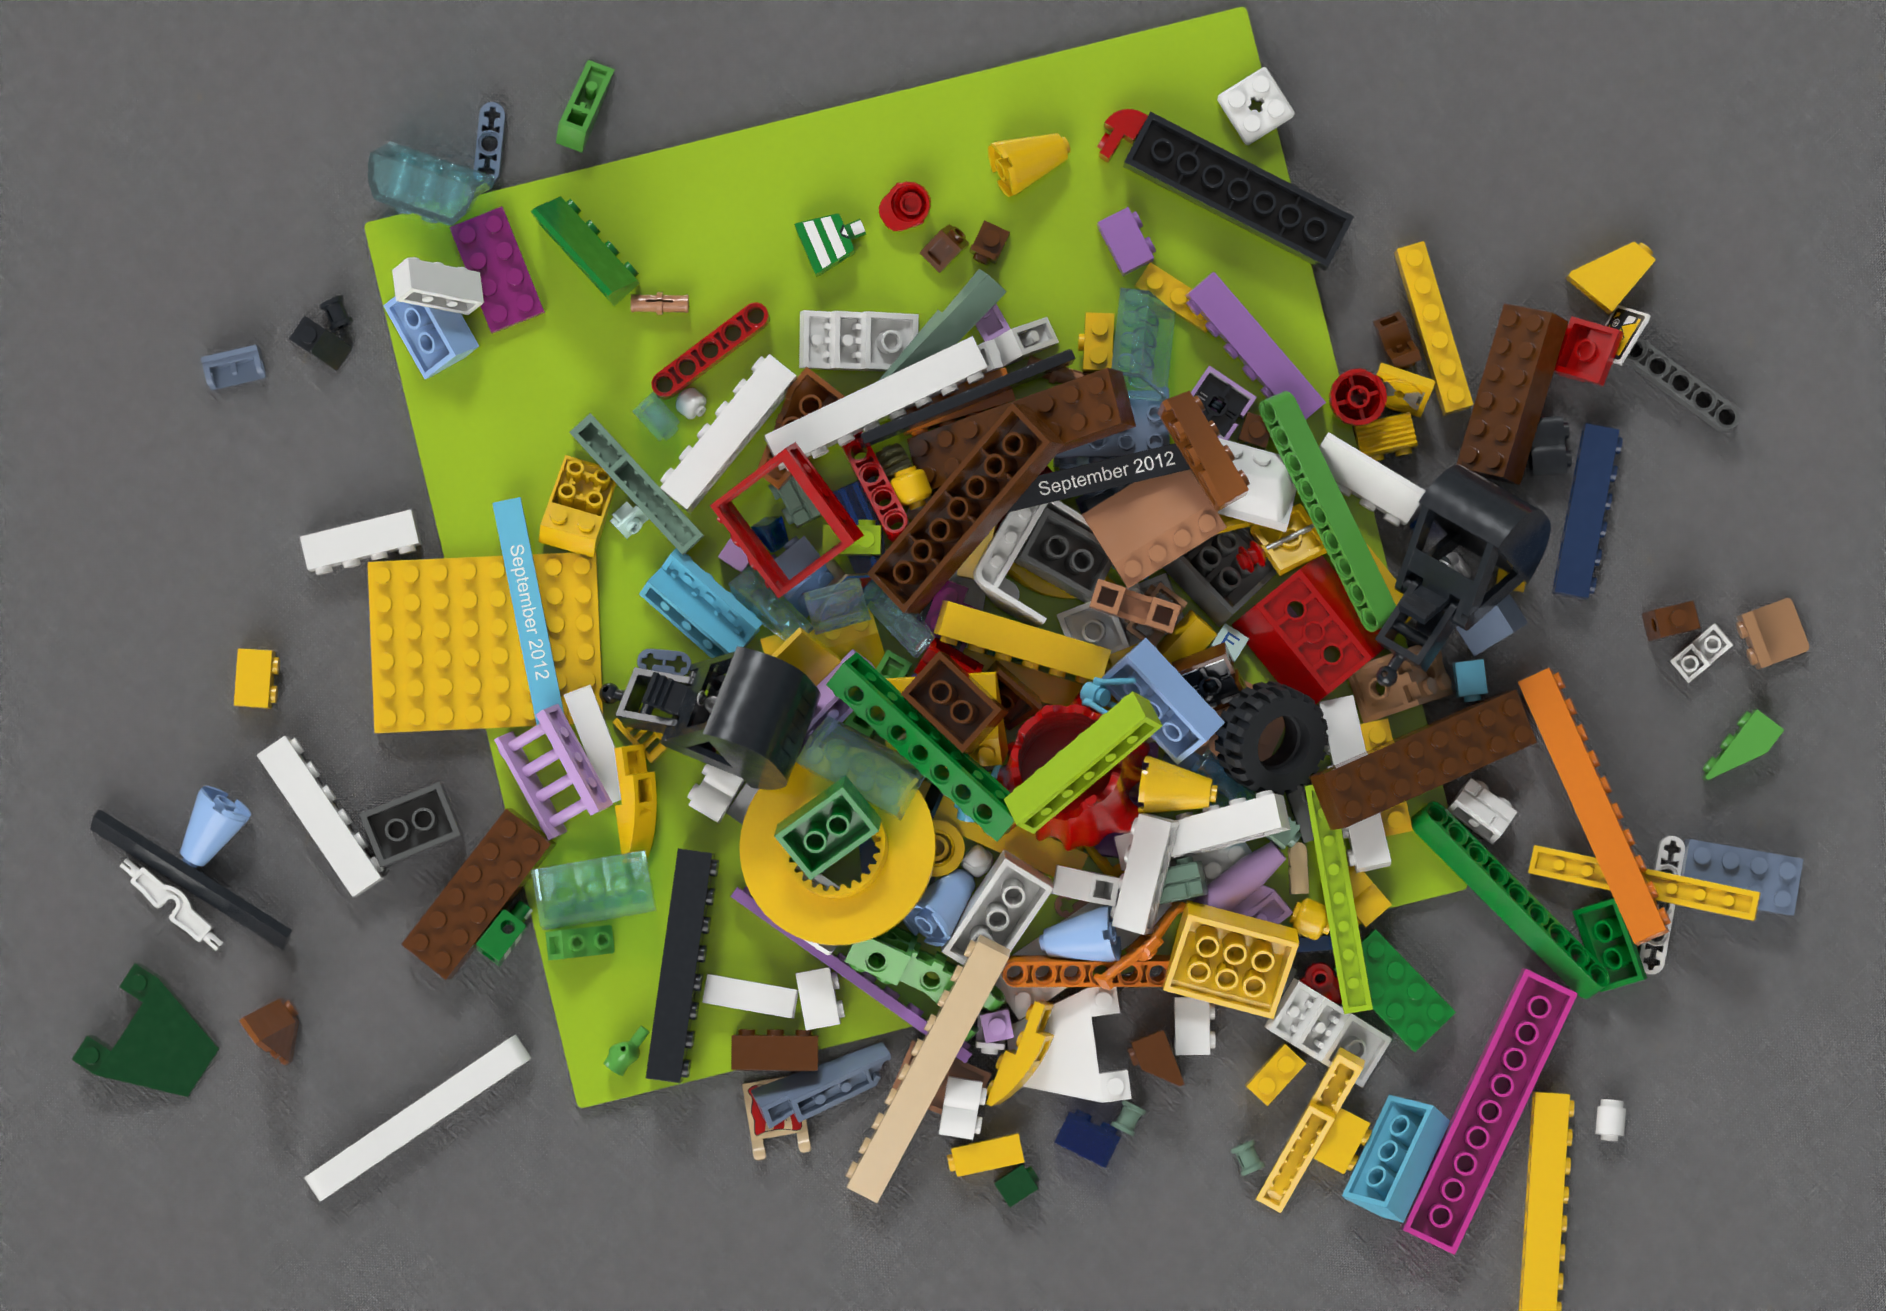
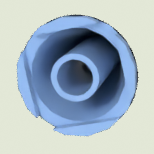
(211, 825)
(941, 907)
(1083, 937)

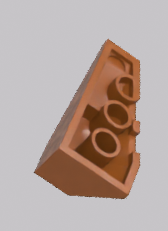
(803, 397)
(274, 1029)

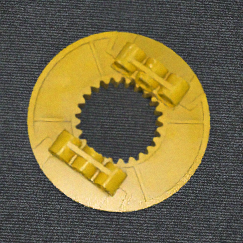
(833, 914)

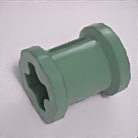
(1128, 1118)
(1247, 1157)

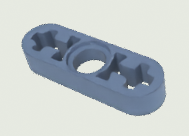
(481, 135)

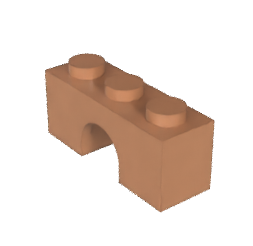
(1134, 606)

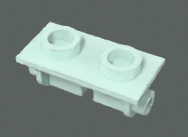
(628, 519)

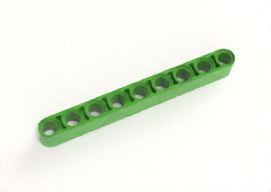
(1327, 509)

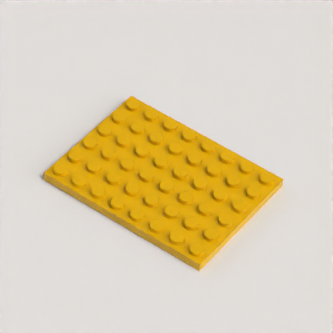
(452, 646)

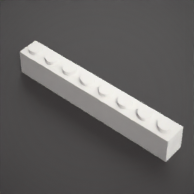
(881, 401)

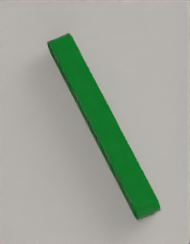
(1510, 900)

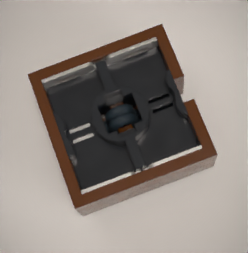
(1212, 675)

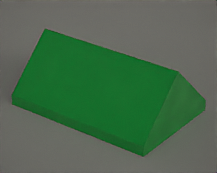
(1610, 942)

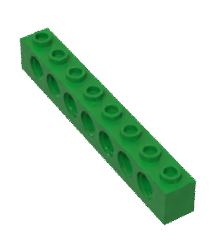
(920, 733)

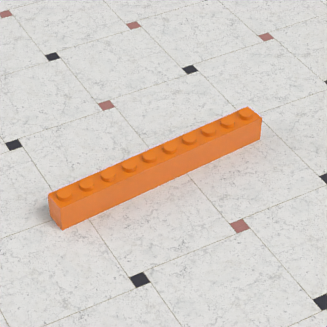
(1594, 807)

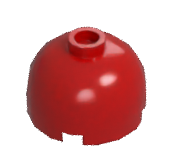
(1357, 397)

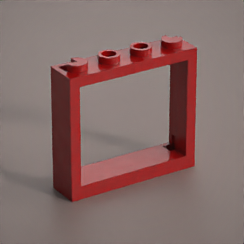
(818, 493)

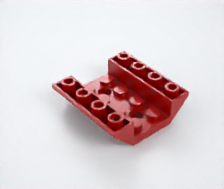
(1295, 646)

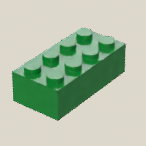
(1402, 994)

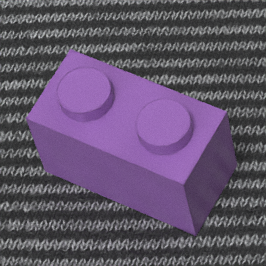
(1126, 241)

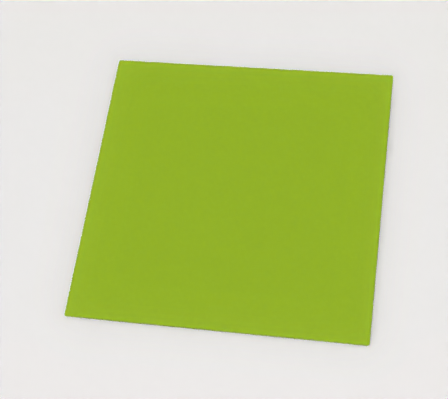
(722, 229)

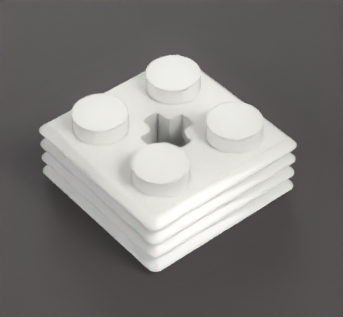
(1257, 87)

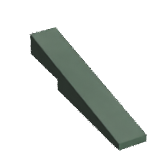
(950, 326)
(636, 484)

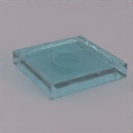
(837, 606)

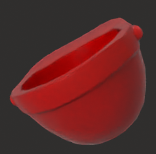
(905, 206)

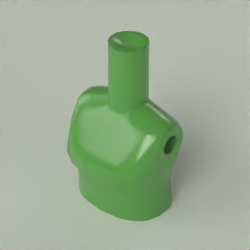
(625, 1053)

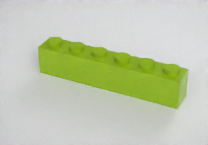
(1083, 762)

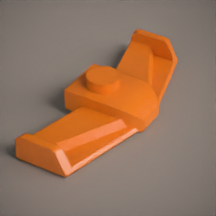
(1143, 947)

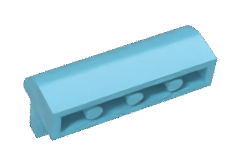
(700, 606)

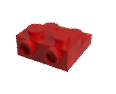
(1587, 351)

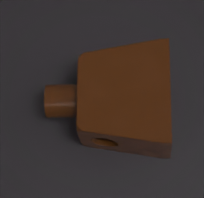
(1671, 620)

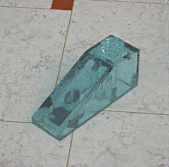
(775, 613)
(906, 628)

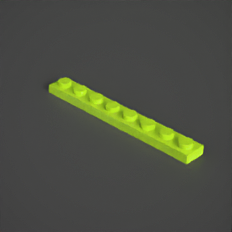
(1339, 909)

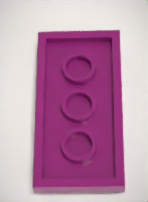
(507, 288)

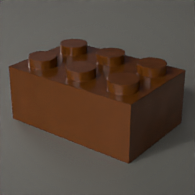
(954, 703)

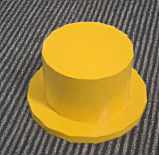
(949, 848)

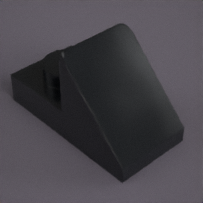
(320, 343)

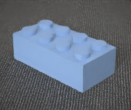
(1182, 712)

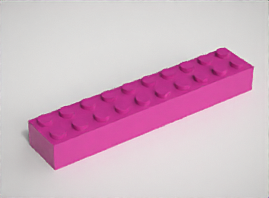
(1489, 1110)

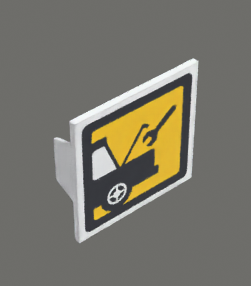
(1631, 324)

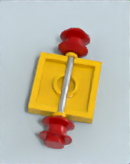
(1283, 549)

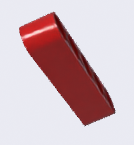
(716, 337)
(877, 490)

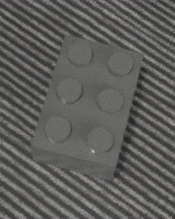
(1064, 555)
(411, 824)

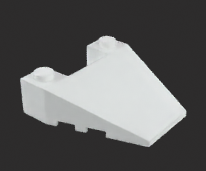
(1072, 1059)

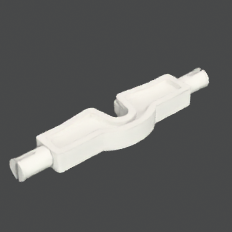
(183, 914)

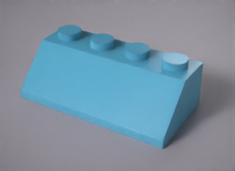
(1396, 1158)

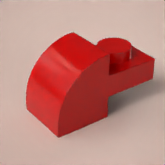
(1124, 125)

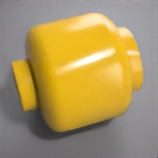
(911, 487)
(1310, 919)

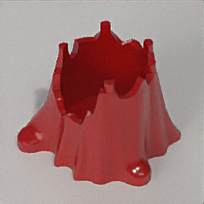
(1100, 808)

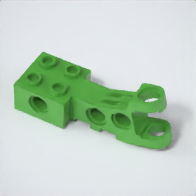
(898, 958)

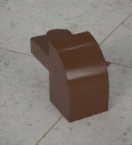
(1396, 341)

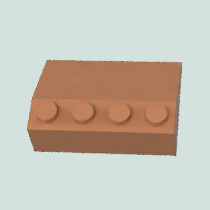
(1153, 524)

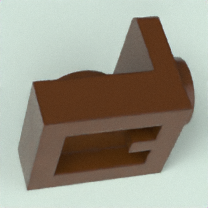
(989, 243)
(944, 247)

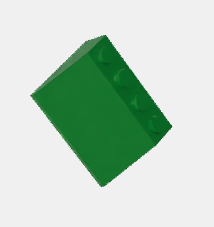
(586, 249)

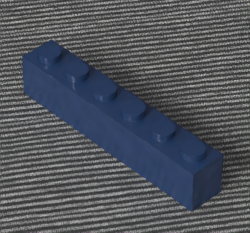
(1586, 511)

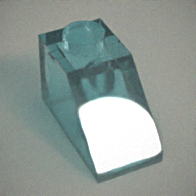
(657, 417)

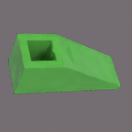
(1751, 740)

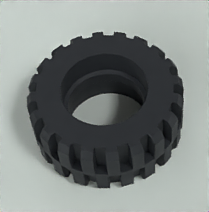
(1300, 748)

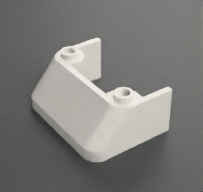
(1003, 550)

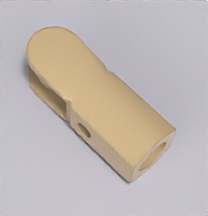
(1298, 869)

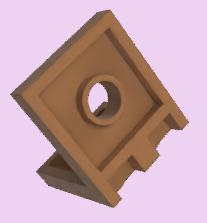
(1410, 690)

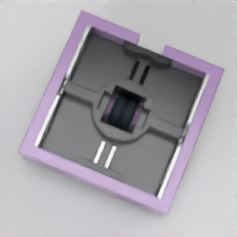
(1222, 401)

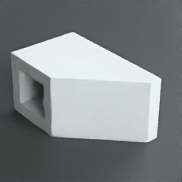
(1085, 885)

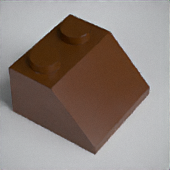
(1155, 1057)

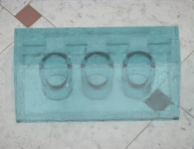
(1143, 344)
(874, 769)
(593, 890)

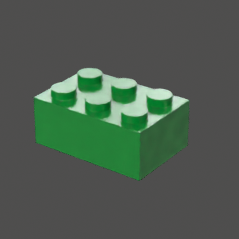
(828, 827)

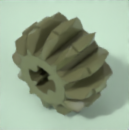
(893, 459)

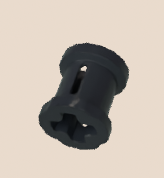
(336, 313)

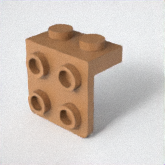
(1772, 633)

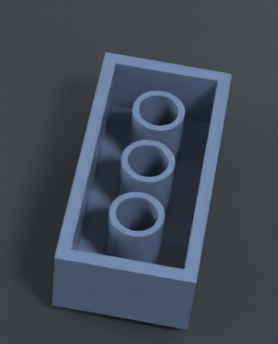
(1768, 873)

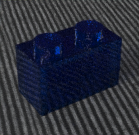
(1087, 1138)

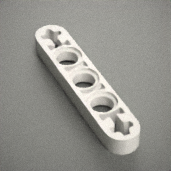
(1679, 857)

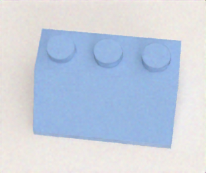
(431, 335)

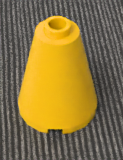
(1026, 160)
(1173, 788)

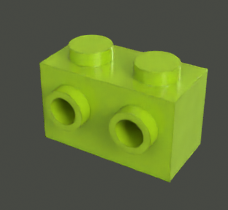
(867, 545)

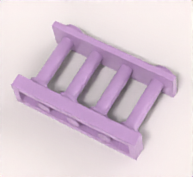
(575, 761)

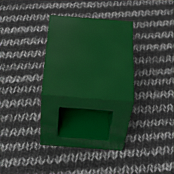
(1017, 1184)

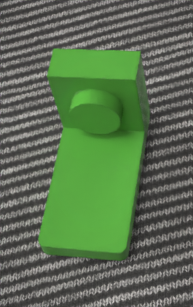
(580, 942)

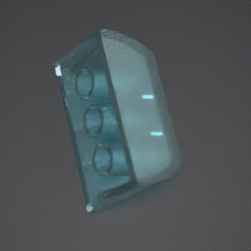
(424, 183)

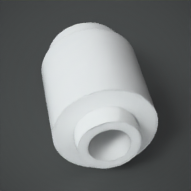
(1610, 1119)

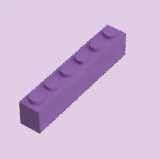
(1250, 343)

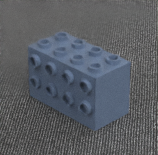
(1147, 434)

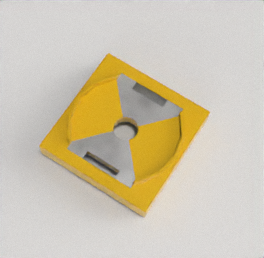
(1404, 389)

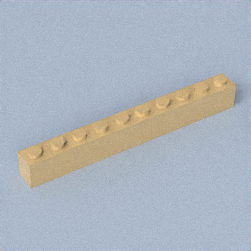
(928, 1068)

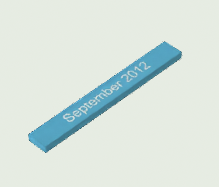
(527, 604)

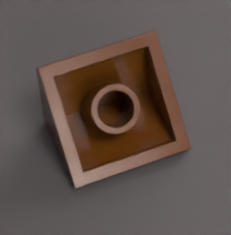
(1015, 696)

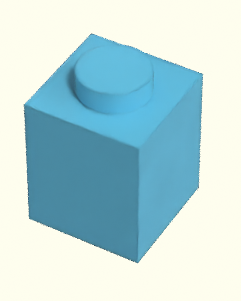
(1470, 680)

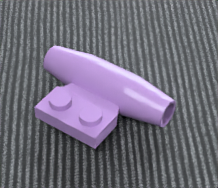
(1243, 888)

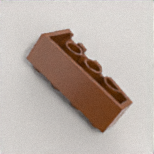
(1203, 450)

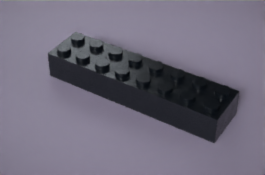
(1238, 191)
(680, 966)

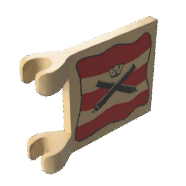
(760, 1130)

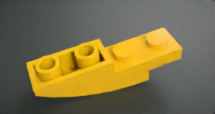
(639, 800)
(1019, 1065)

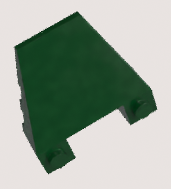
(160, 1045)

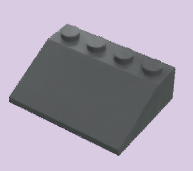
(1215, 577)

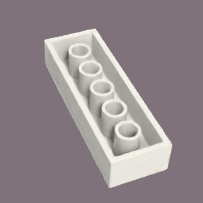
(728, 434)

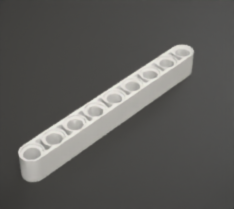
(417, 1118)

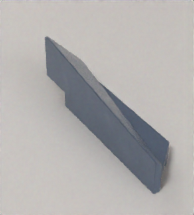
(815, 1091)

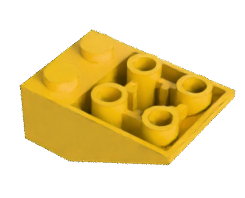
(577, 507)

